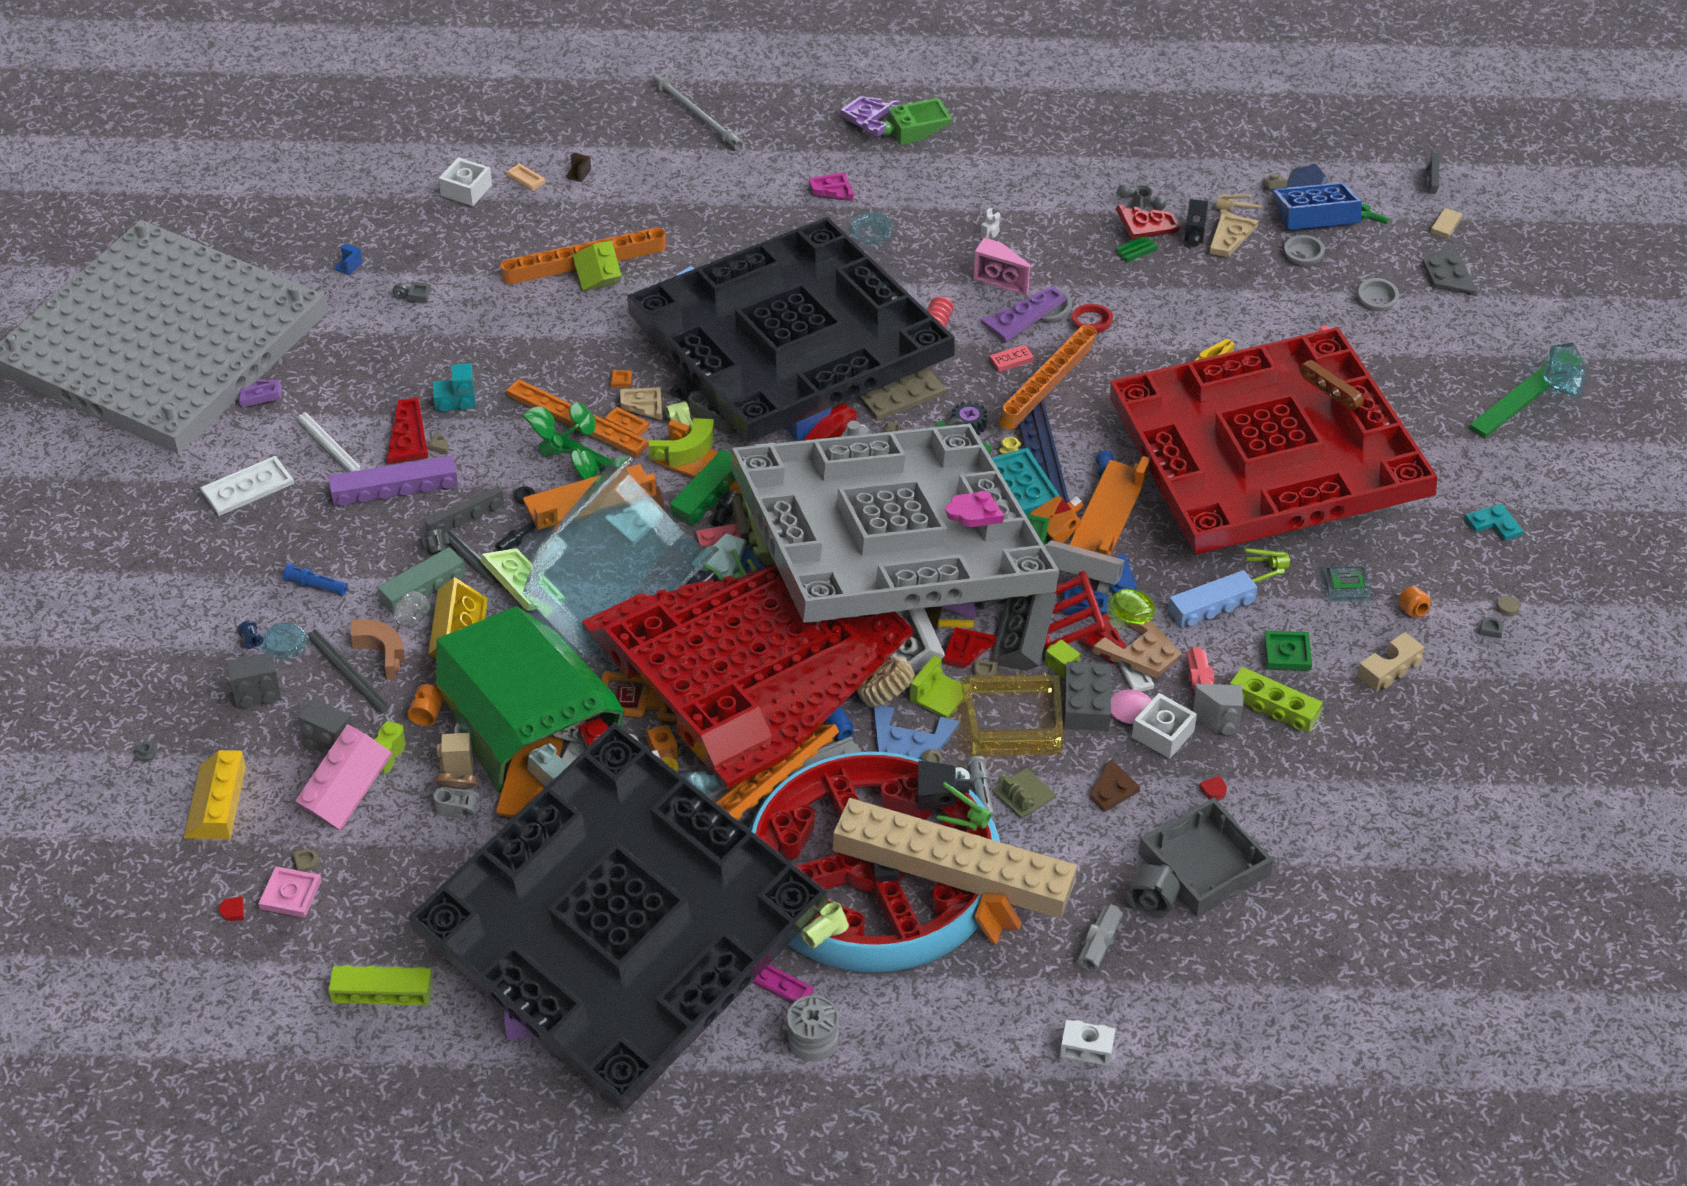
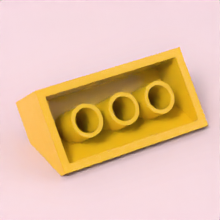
(455, 608)
(216, 796)

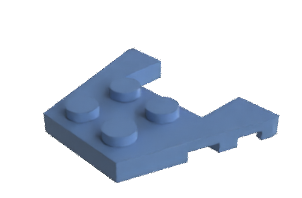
(907, 741)

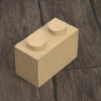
(456, 755)

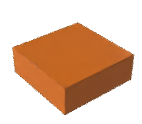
(621, 379)

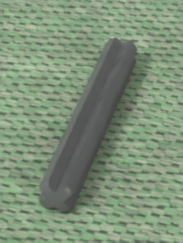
(471, 556)

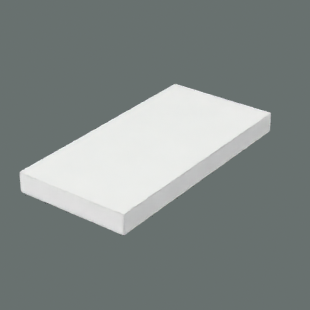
(246, 485)

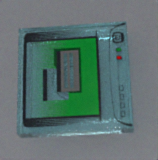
(1347, 583)

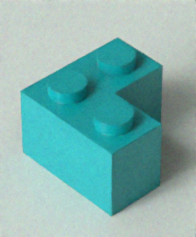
(455, 393)

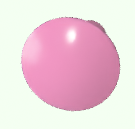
(1128, 705)

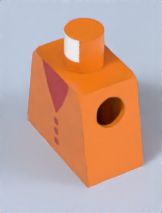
(1062, 517)

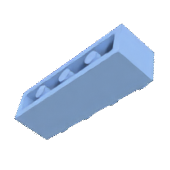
(1212, 599)

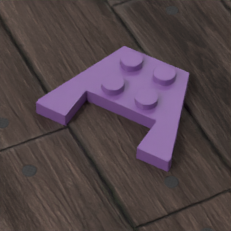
(866, 112)

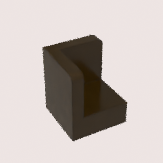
(579, 167)

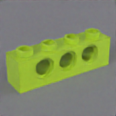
(1278, 700)

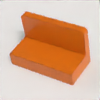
(996, 914)

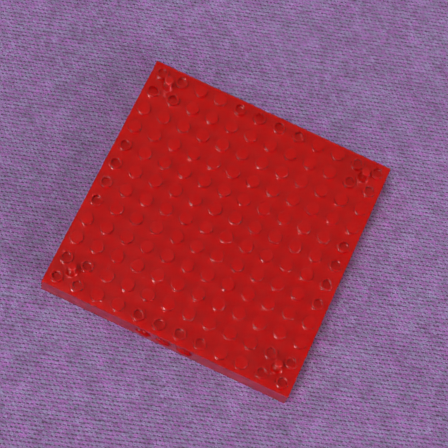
(1261, 450)

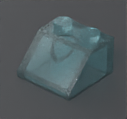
(1566, 369)

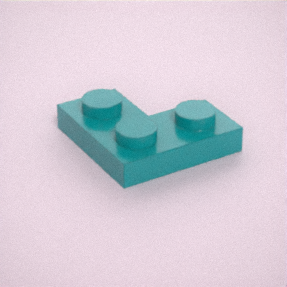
(1496, 517)

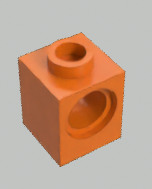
(663, 741)

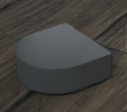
(1491, 627)

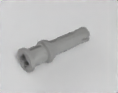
(980, 779)

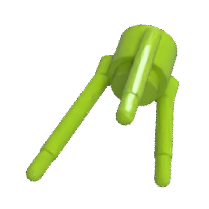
(1277, 560)

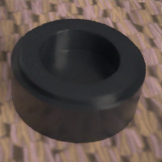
(522, 492)

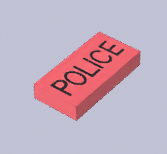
(1011, 358)

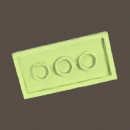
(512, 572)

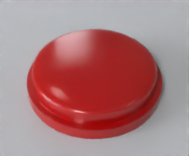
(1102, 325)

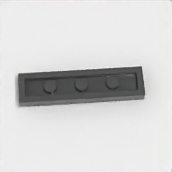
(466, 511)

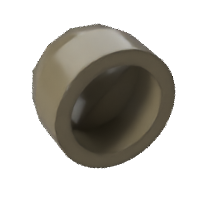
(891, 426)

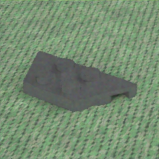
(1448, 271)

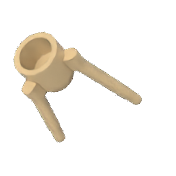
(1226, 203)

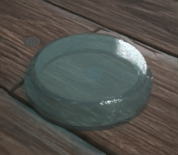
(874, 222)
(285, 640)

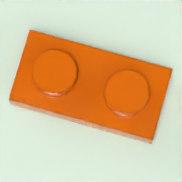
(627, 421)

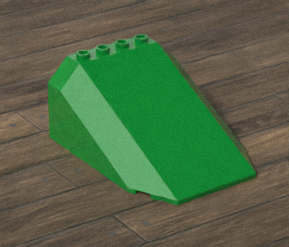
(516, 684)

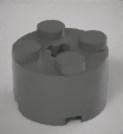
(1153, 890)

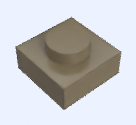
(1275, 181)

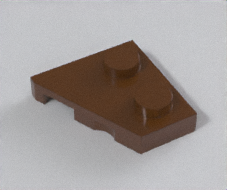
(1113, 787)

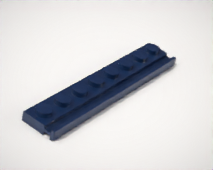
(1039, 440)

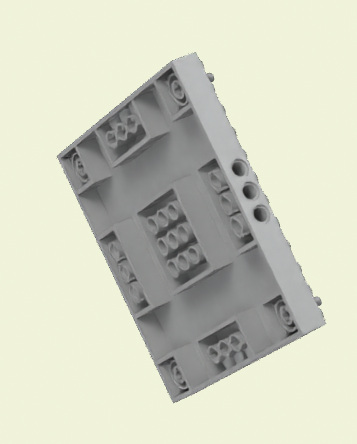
(159, 335)
(867, 526)

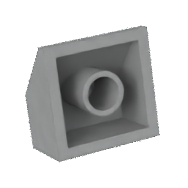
(1219, 707)

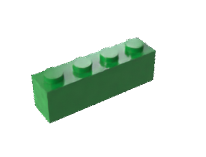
(704, 489)

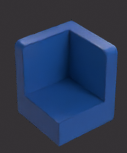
(350, 259)

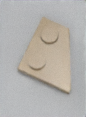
(642, 401)

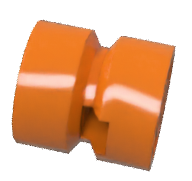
(425, 705)

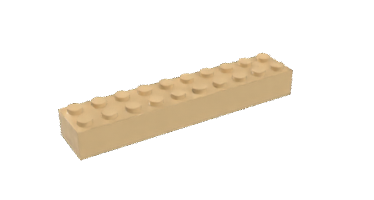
(954, 857)

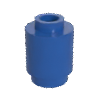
(842, 722)

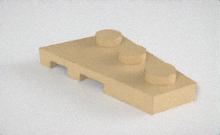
(1231, 234)

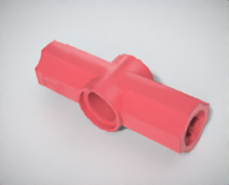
(1198, 667)

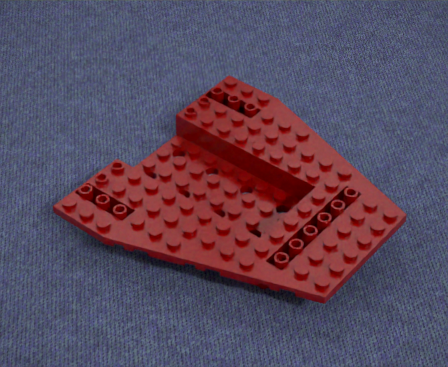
(763, 700)

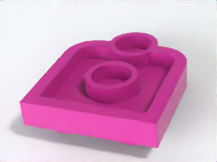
(974, 509)

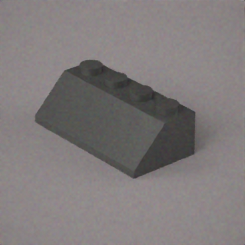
(1023, 631)

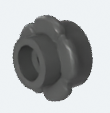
(147, 755)

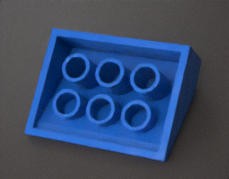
(1317, 206)

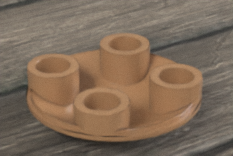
(463, 783)

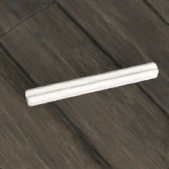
(328, 443)

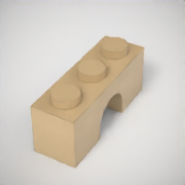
(1381, 672)

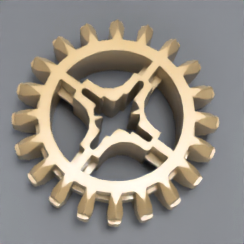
(886, 682)

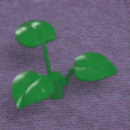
(543, 423)

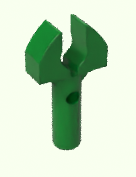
(1367, 213)

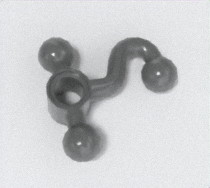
(1141, 197)

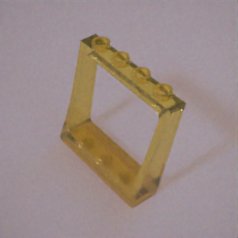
(1013, 741)

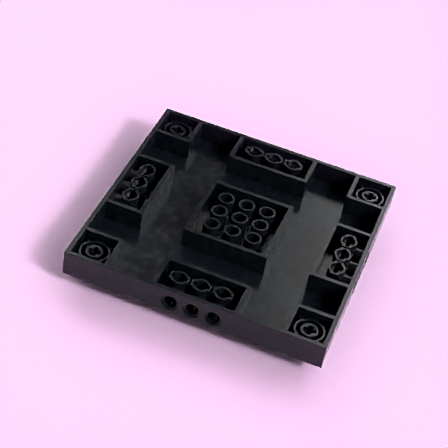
(790, 328)
(618, 914)

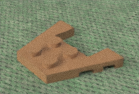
(1148, 654)

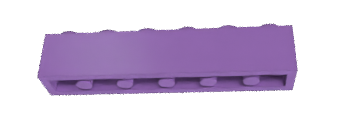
(393, 480)

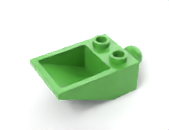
(916, 120)

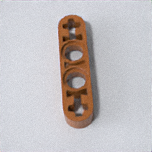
(1346, 395)

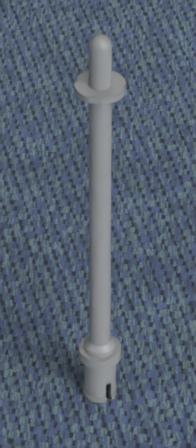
(727, 136)

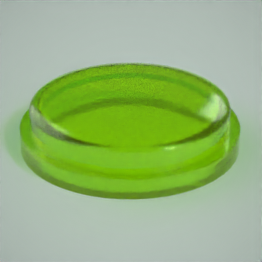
(1132, 606)

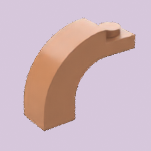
(382, 637)

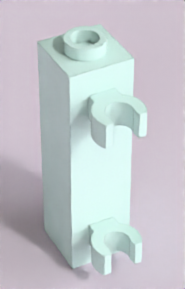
(545, 764)

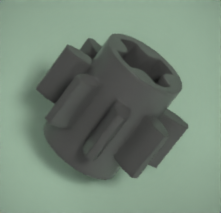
(435, 540)

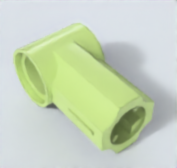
(680, 413)
(829, 923)

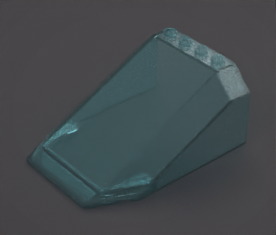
(607, 552)

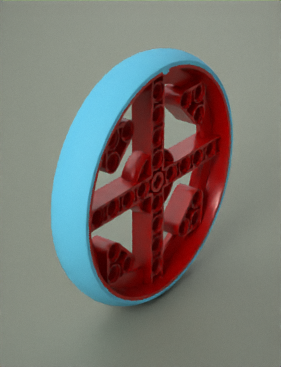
(788, 822)

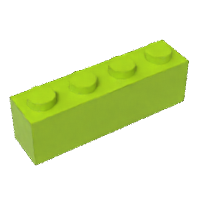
(381, 985)

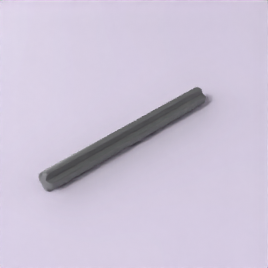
(349, 671)

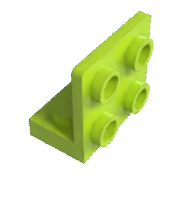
(936, 690)

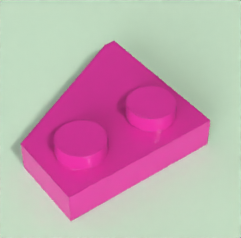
(832, 186)

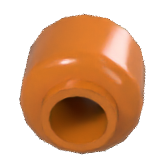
(1414, 602)

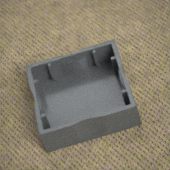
(1207, 856)

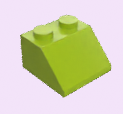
(597, 266)

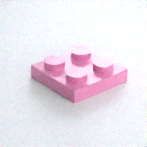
(290, 892)

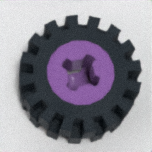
(972, 415)

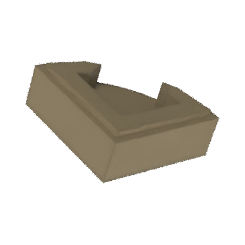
(439, 444)

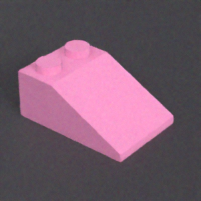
(1001, 267)

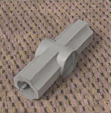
(1100, 937)

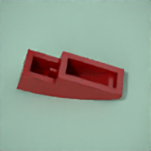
(833, 424)

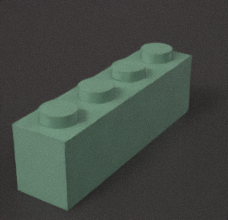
(423, 578)

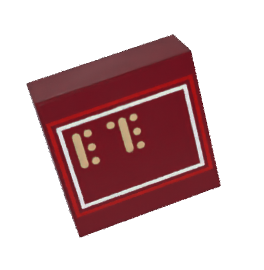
(628, 696)

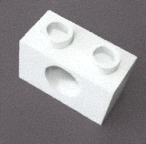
(1075, 1045)

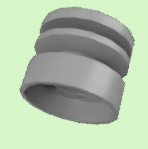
(813, 1028)

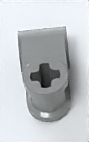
(454, 802)

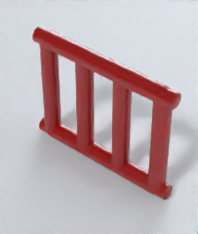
(1093, 610)

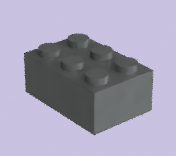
(1087, 696)

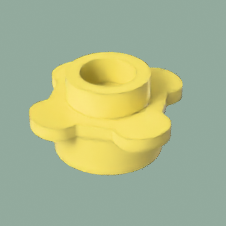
(1009, 445)

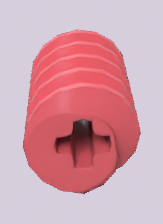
(941, 309)

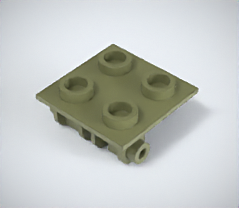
(1023, 792)

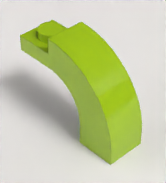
(686, 449)

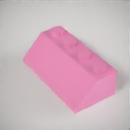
(343, 777)

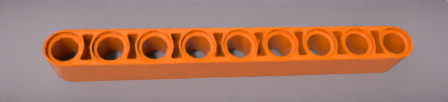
(561, 259)
(1047, 377)

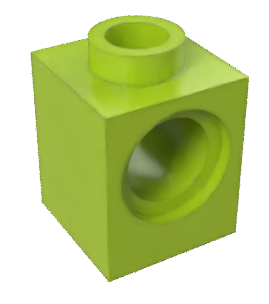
(1059, 655)

